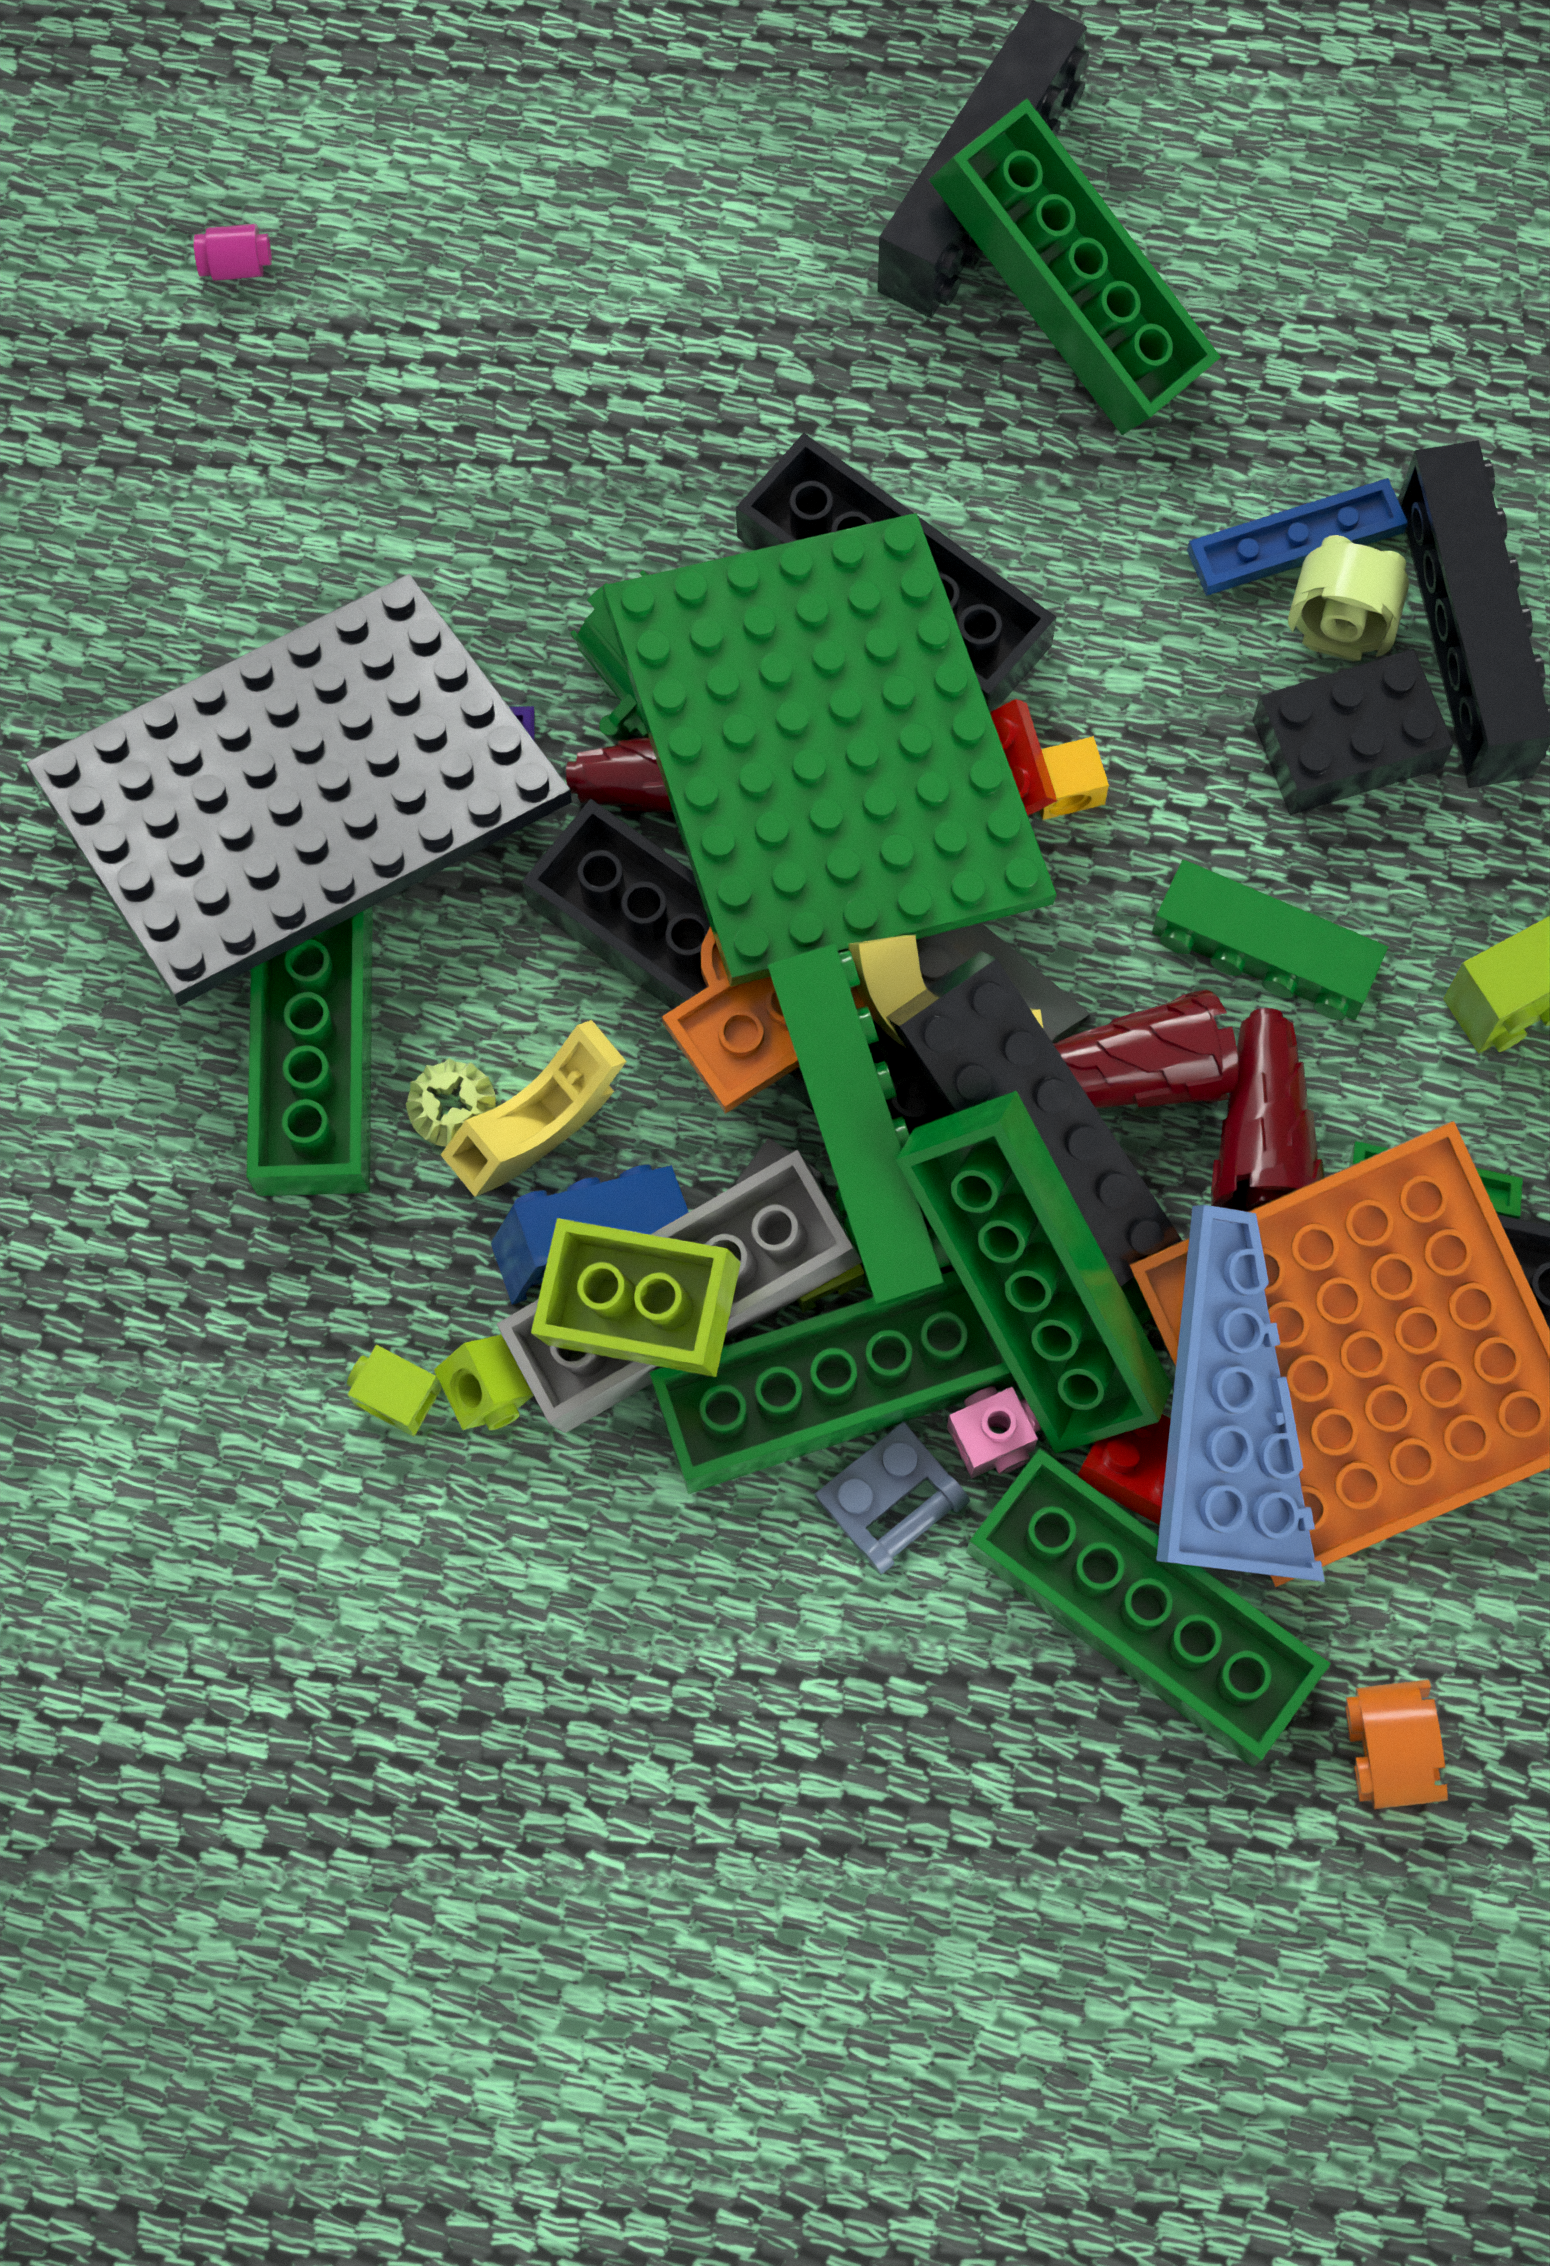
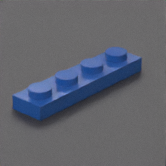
(1287, 537)

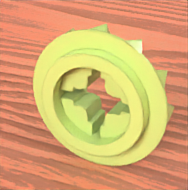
(443, 1078)

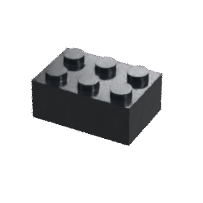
(1352, 731)

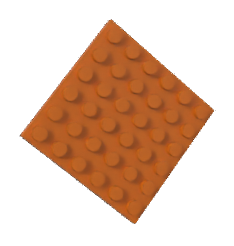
(1399, 1340)

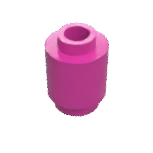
(232, 252)

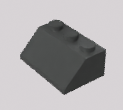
(948, 950)

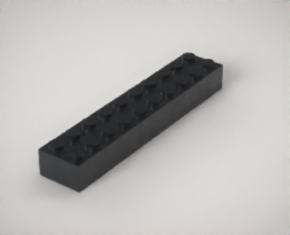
(649, 924)

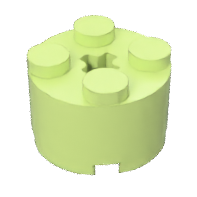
(1349, 599)

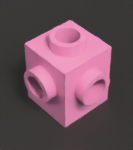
(988, 1450)

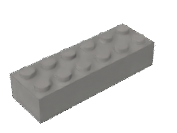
(786, 1248)

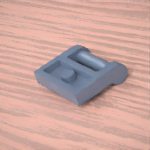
(880, 1482)

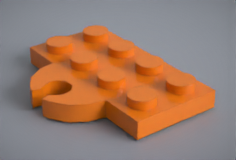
(734, 1033)

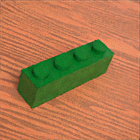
(1268, 941)

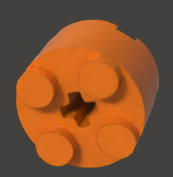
(1398, 1744)

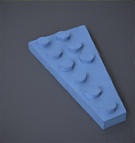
(1233, 1431)

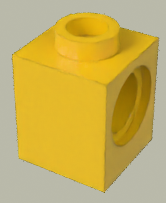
(1076, 777)

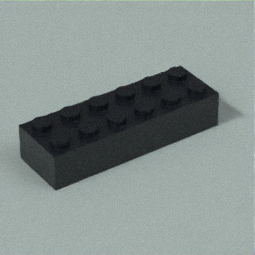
(924, 240)
(820, 494)
(1476, 613)
(983, 1042)

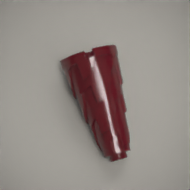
(619, 777)
(1157, 1055)
(1268, 1129)

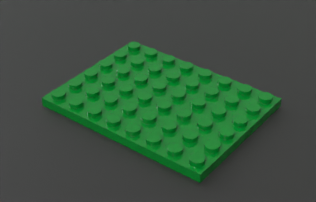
(826, 746)

